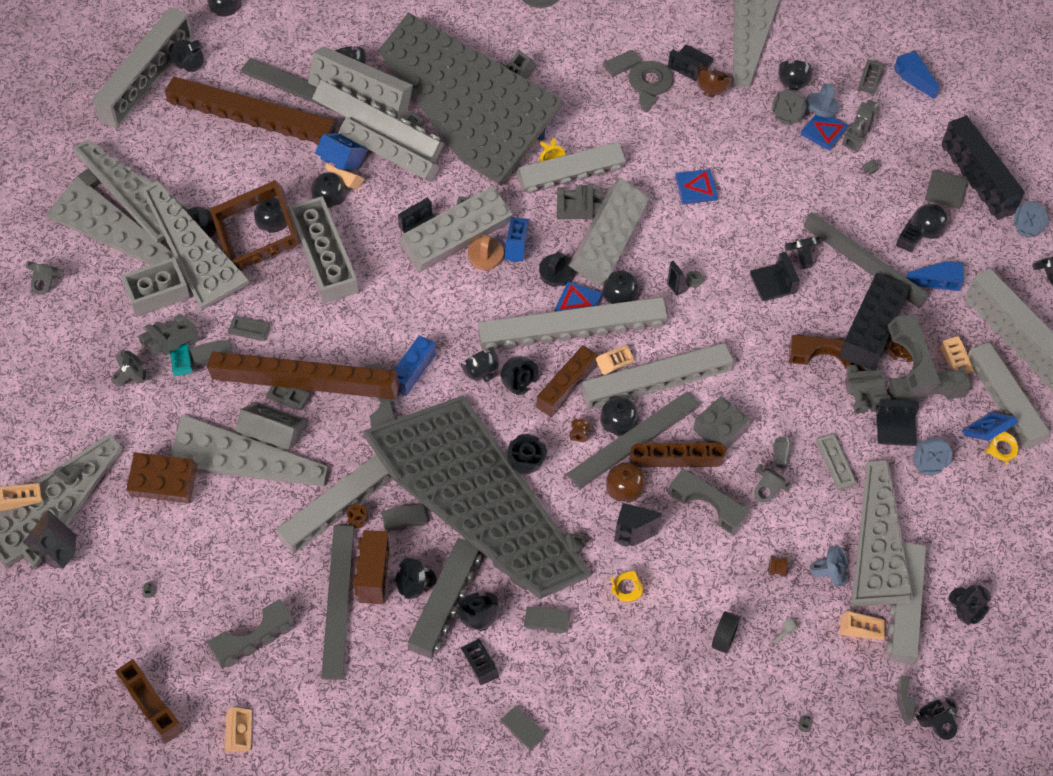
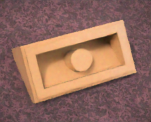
(238, 730)

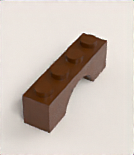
(804, 348)
(556, 391)
(148, 701)

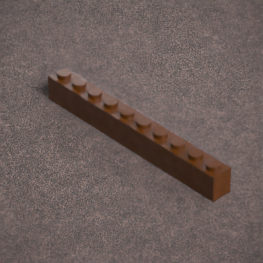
(248, 110)
(304, 375)

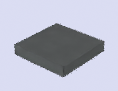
(946, 189)

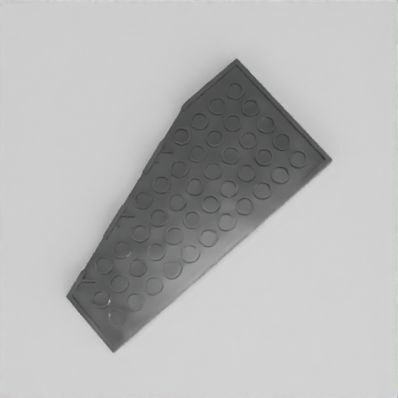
(471, 100)
(466, 480)

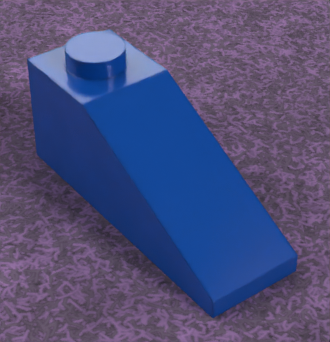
(915, 72)
(516, 239)
(938, 276)

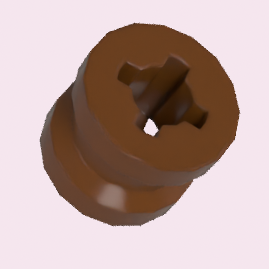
(579, 430)
(354, 512)
(777, 566)

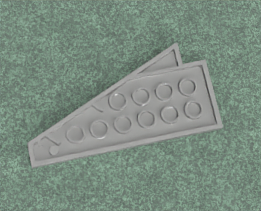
(57, 497)

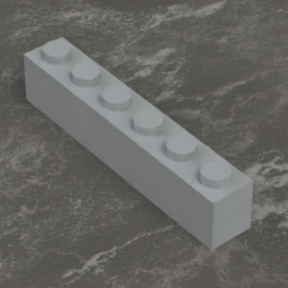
(389, 149)
(570, 167)
(1008, 395)
(906, 617)

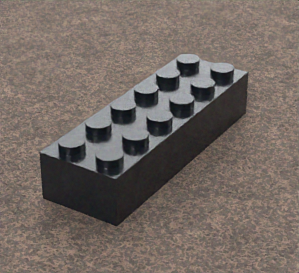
(982, 167)
(869, 329)

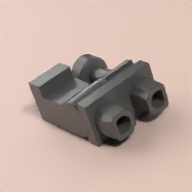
(862, 124)
(580, 202)
(168, 336)
(868, 383)

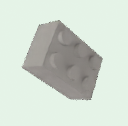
(155, 286)

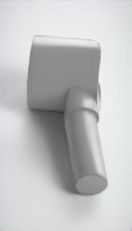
(789, 626)

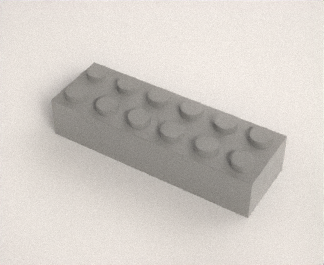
(361, 79)
(455, 229)
(609, 232)
(324, 250)

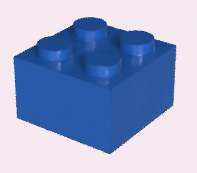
(341, 151)

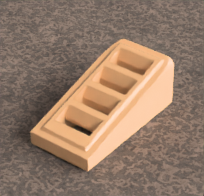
(350, 179)
(952, 346)
(614, 360)
(9, 491)
(849, 621)

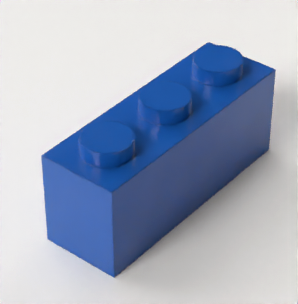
(414, 363)

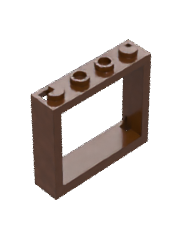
(244, 202)

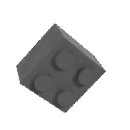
(721, 423)

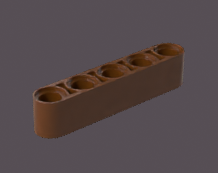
(686, 451)

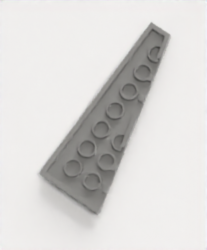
(751, 30)
(123, 185)
(95, 217)
(202, 262)
(235, 455)
(881, 558)

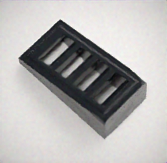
(905, 243)
(676, 279)
(486, 673)

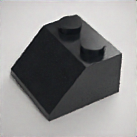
(636, 525)
(52, 541)

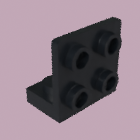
(688, 61)
(415, 215)
(776, 279)
(896, 422)

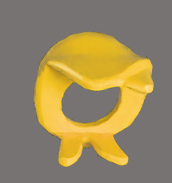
(554, 148)
(992, 447)
(638, 586)

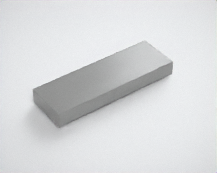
(836, 462)

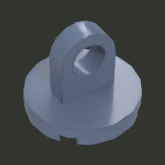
(823, 102)
(1031, 219)
(932, 456)
(832, 566)

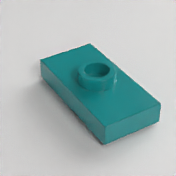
(181, 360)

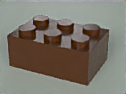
(161, 477)
(372, 567)

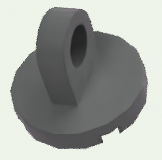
(789, 106)
(44, 273)
(130, 367)
(772, 481)

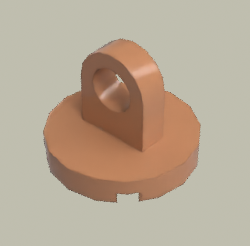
(485, 253)

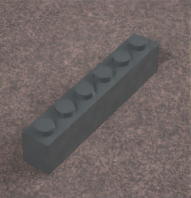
(444, 599)

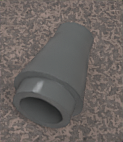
(782, 449)

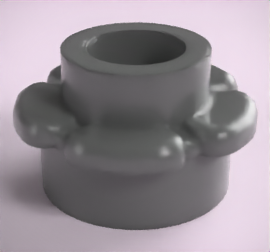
(871, 166)
(694, 282)

